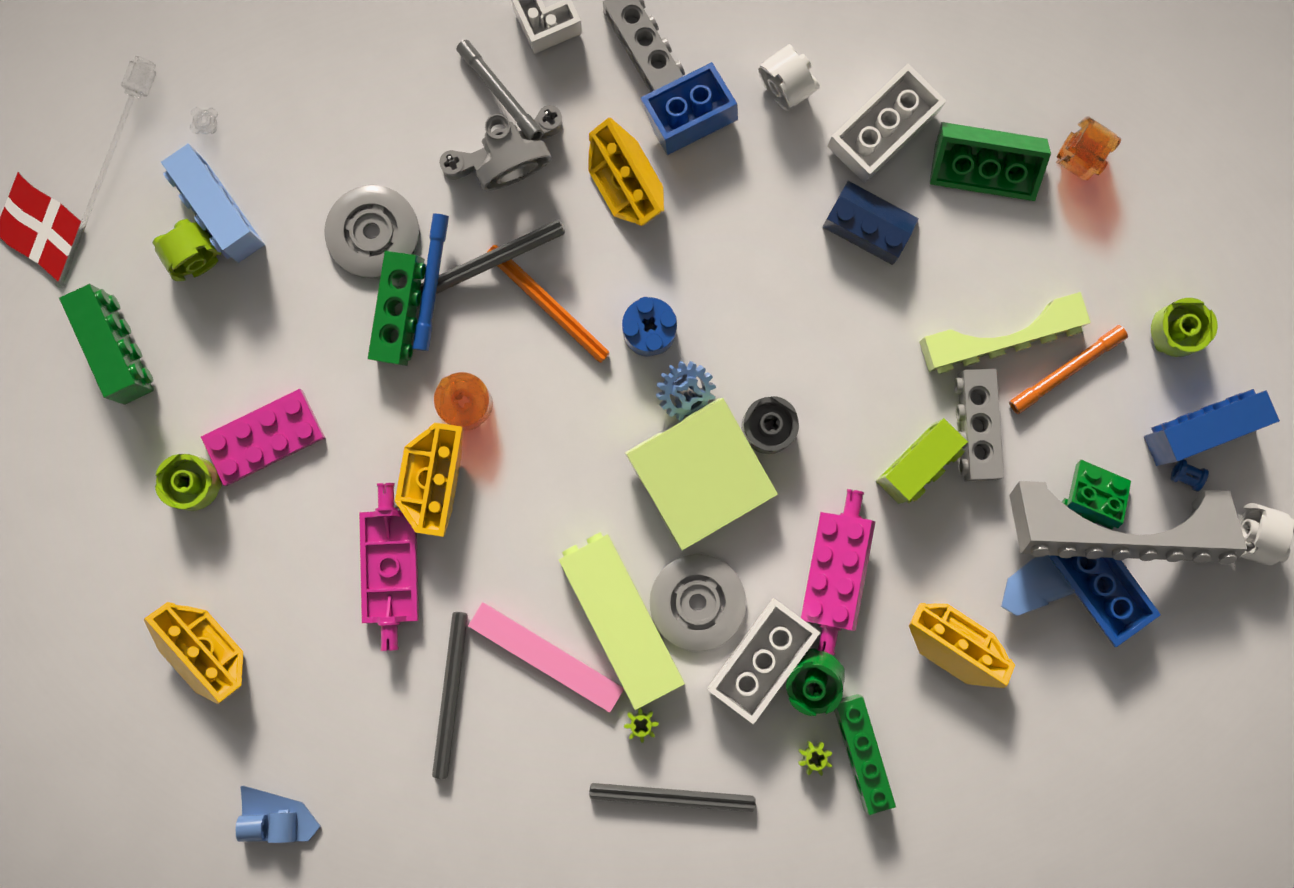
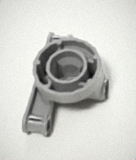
(506, 152)

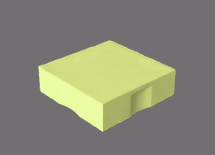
(701, 473)

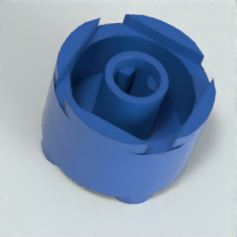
(648, 311)

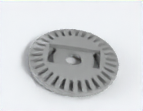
(346, 236)
(702, 628)

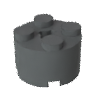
(785, 423)

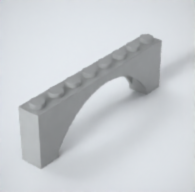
(1051, 528)

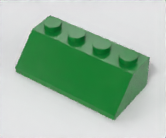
(989, 161)

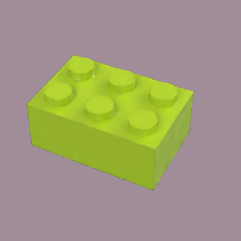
(923, 462)

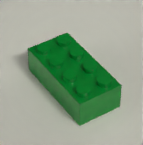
(107, 344)

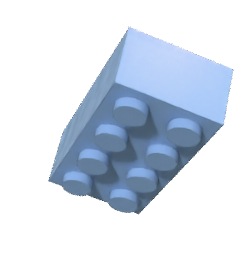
(211, 203)

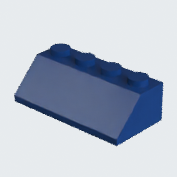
(1108, 595)

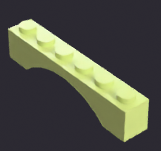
(951, 347)

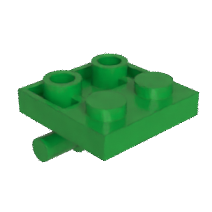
(1098, 495)

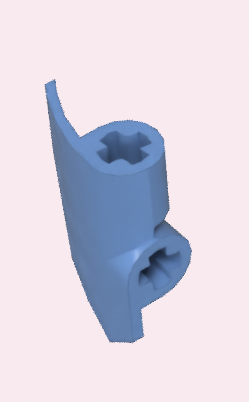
(1034, 586)
(273, 818)

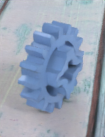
(685, 402)

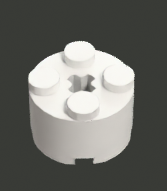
(788, 77)
(1266, 534)

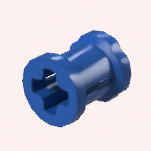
(1199, 475)

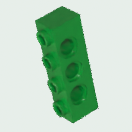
(385, 321)
(864, 755)

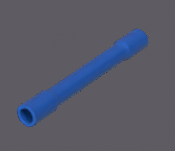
(437, 238)

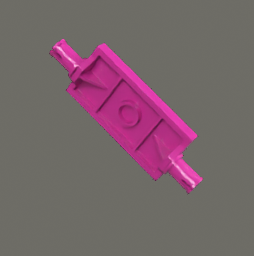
(388, 568)
(838, 571)

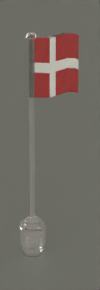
(44, 226)

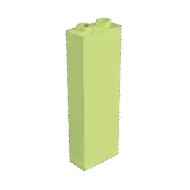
(621, 620)

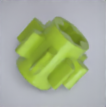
(640, 716)
(822, 761)

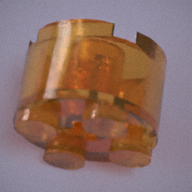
(1087, 149)
(453, 389)

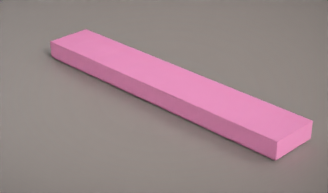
(546, 657)

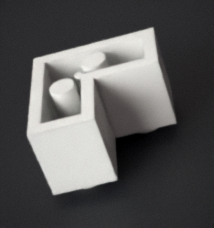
(547, 25)

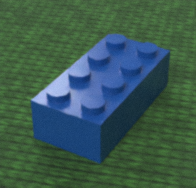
(1210, 426)

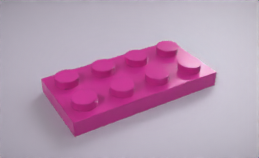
(262, 437)

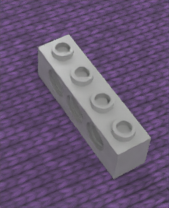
(643, 56)
(985, 384)

